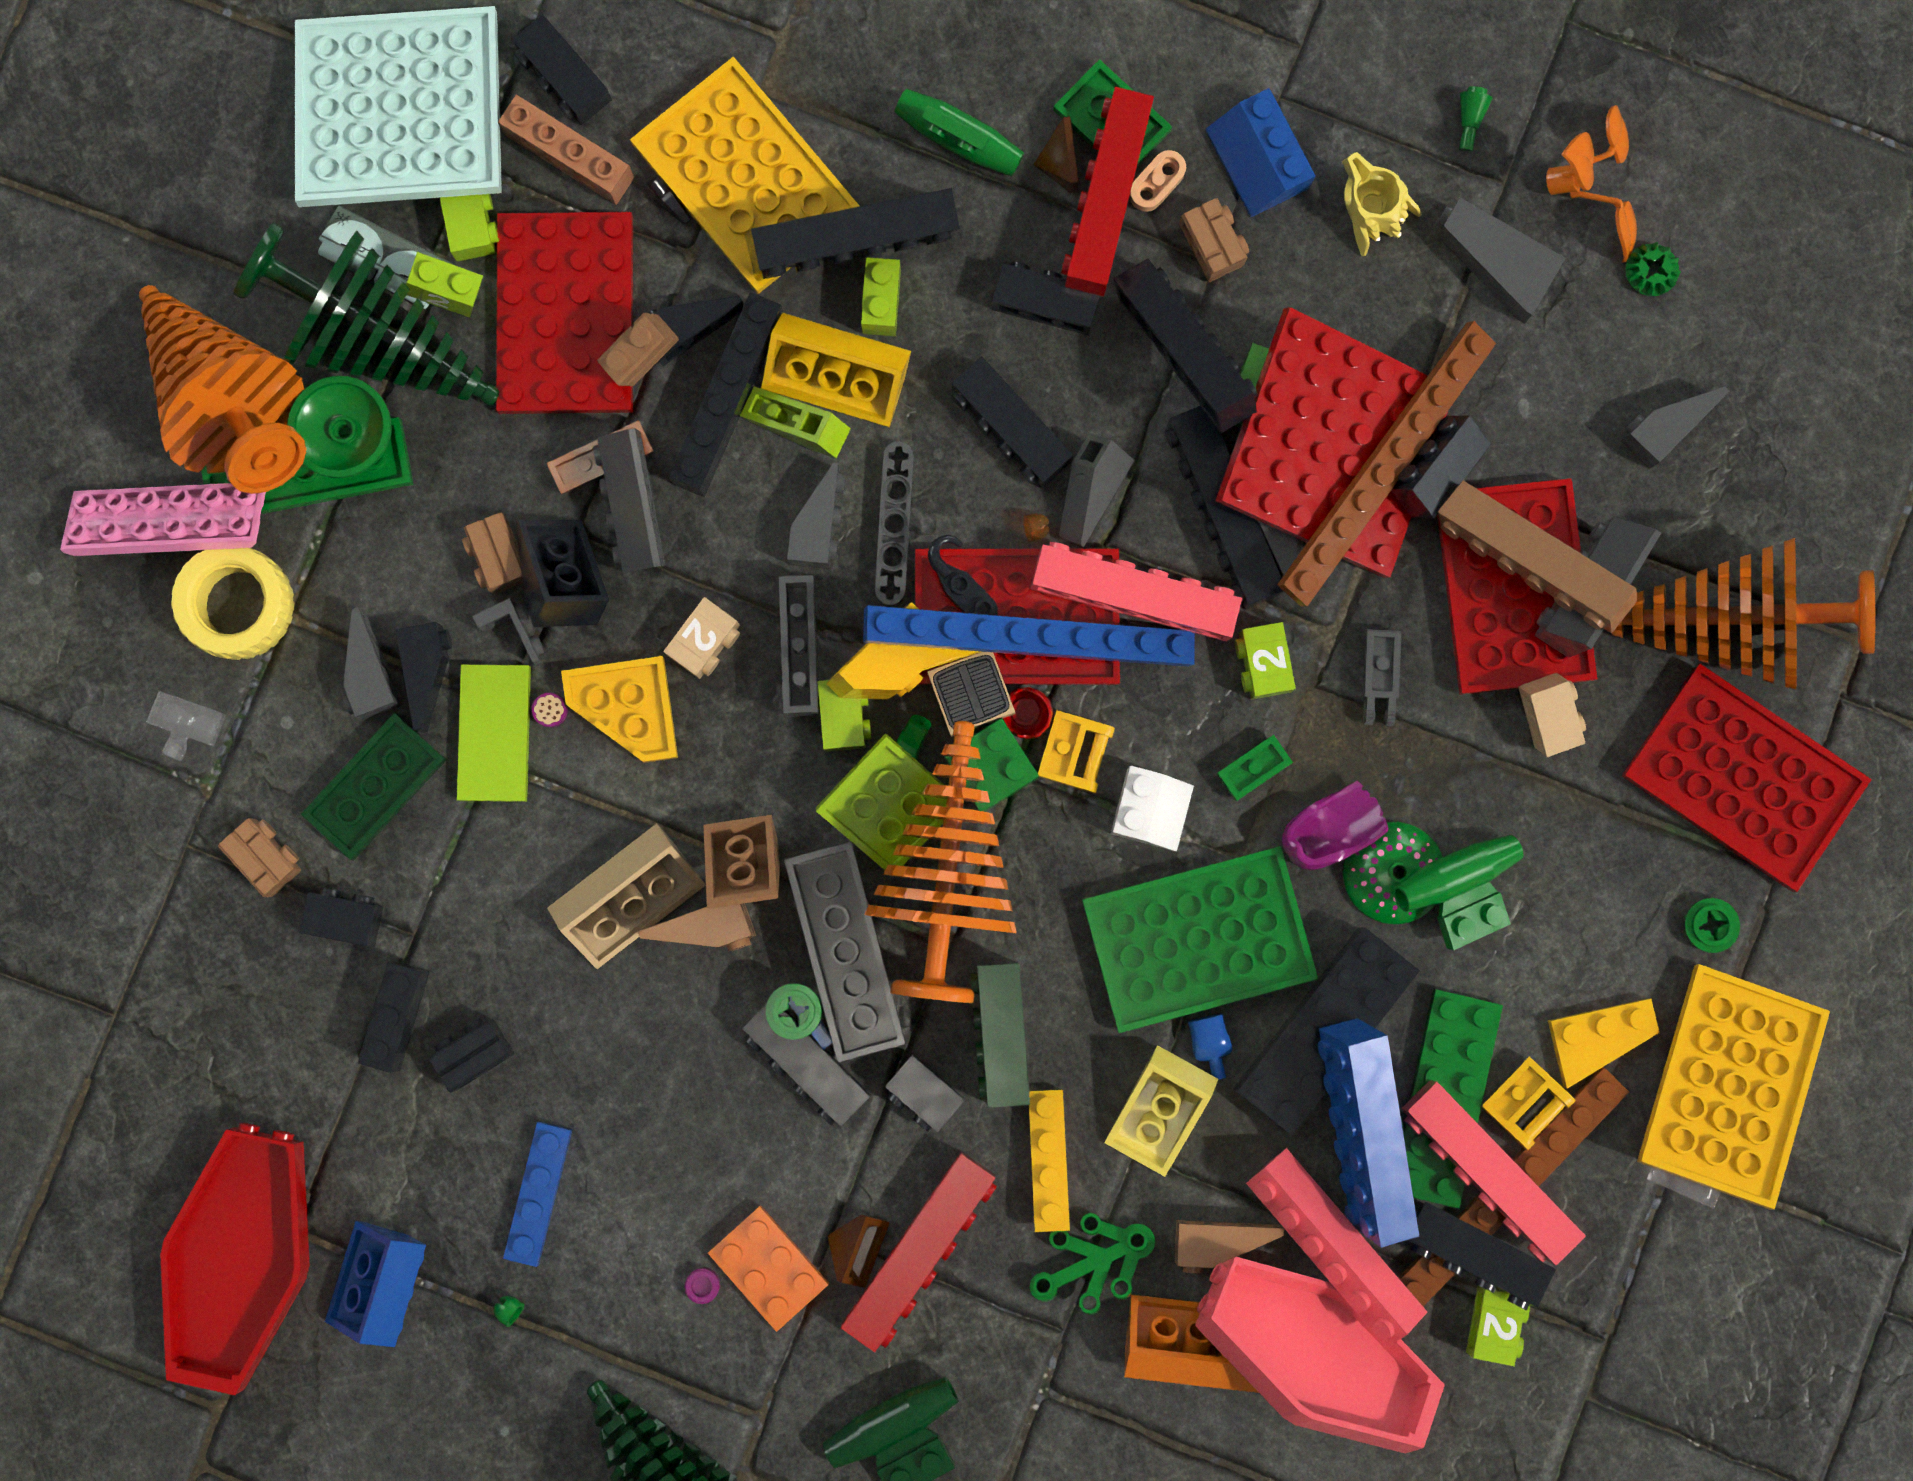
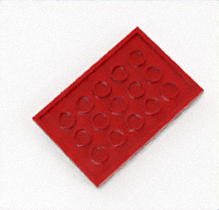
(560, 309)
(1007, 579)
(1498, 612)
(1746, 778)

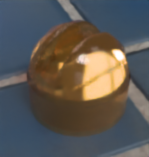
(1035, 526)

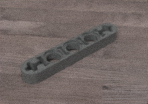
(891, 507)

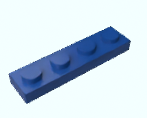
(537, 1194)

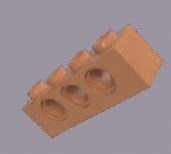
(566, 149)

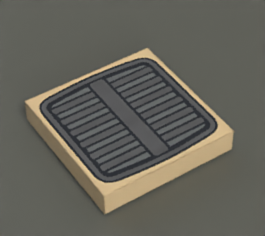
(971, 691)

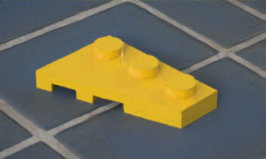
(1599, 1037)

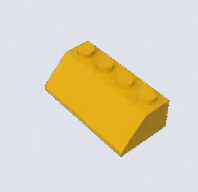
(835, 369)

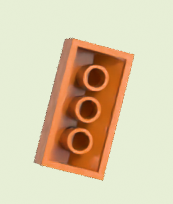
(1171, 1349)

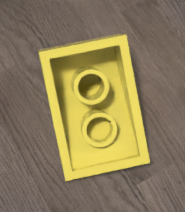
(1161, 1111)

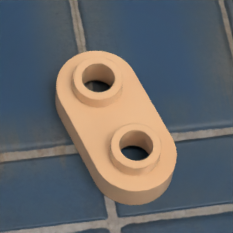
(1156, 182)

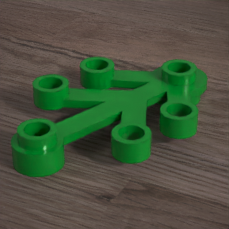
(1097, 1260)

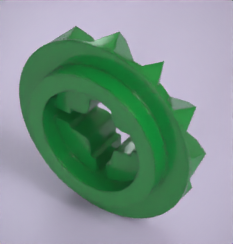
(1638, 269)
(1723, 936)
(784, 1025)

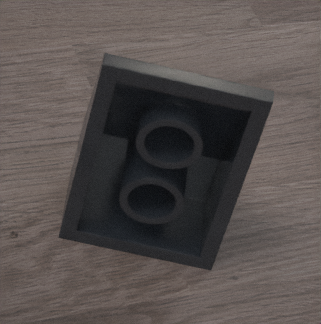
(559, 574)

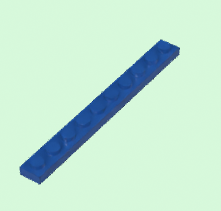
(1027, 636)

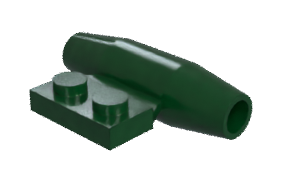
(899, 1435)

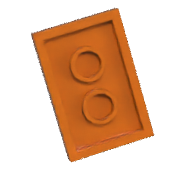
(768, 1268)

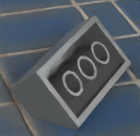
(630, 501)
(1617, 547)

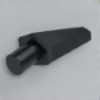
(668, 200)

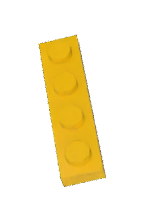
(1048, 1161)

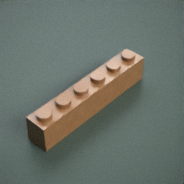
(1537, 557)

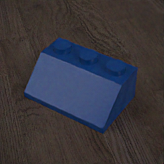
(1260, 153)
(375, 1284)

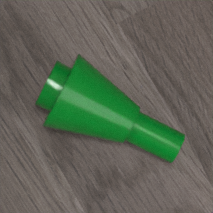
(1473, 106)

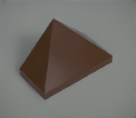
(1058, 157)
(856, 1248)

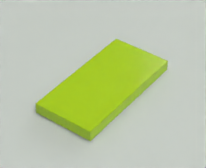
(494, 733)

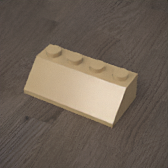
(625, 896)

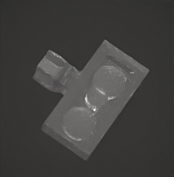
(184, 722)

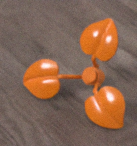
(1581, 175)

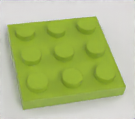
(878, 801)

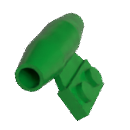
(959, 132)
(1463, 888)

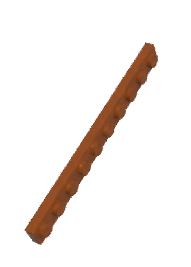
(1385, 464)
(1550, 1149)

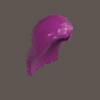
(1334, 828)

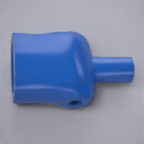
(1211, 1042)

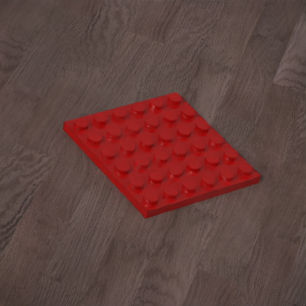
(1315, 425)

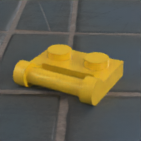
(1064, 749)
(1519, 1094)

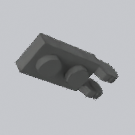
(1381, 673)

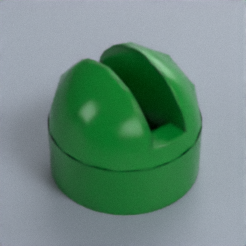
(509, 1310)

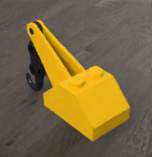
(888, 670)

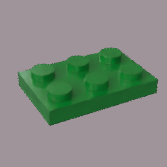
(1085, 103)

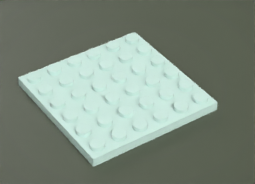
(397, 106)

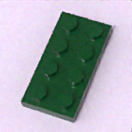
(373, 786)

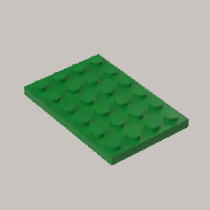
(1199, 939)

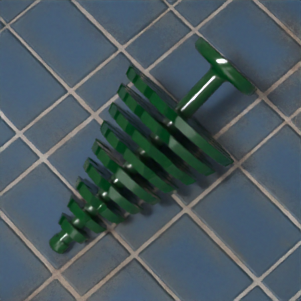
(324, 299)
(643, 1448)

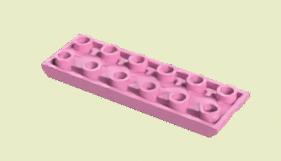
(161, 519)

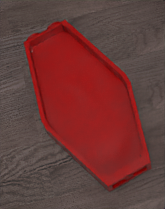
(235, 1259)

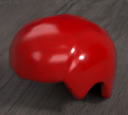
(1031, 715)

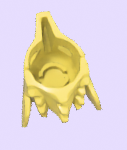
(1375, 201)

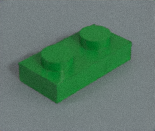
(1254, 768)

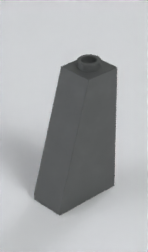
(1500, 257)

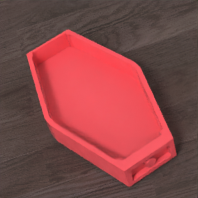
(1317, 1356)

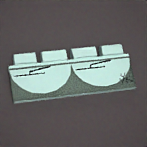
(391, 248)

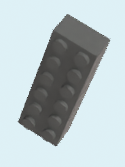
(845, 952)

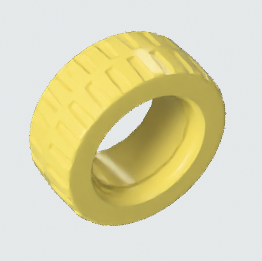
(191, 598)

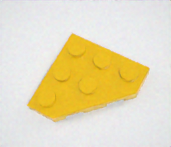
(627, 704)

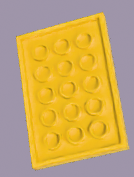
(737, 164)
(1734, 1086)

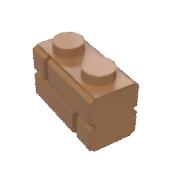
(1213, 239)
(638, 349)
(495, 553)
(260, 856)

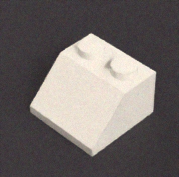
(1152, 808)

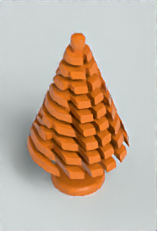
(220, 397)
(1769, 614)
(948, 856)

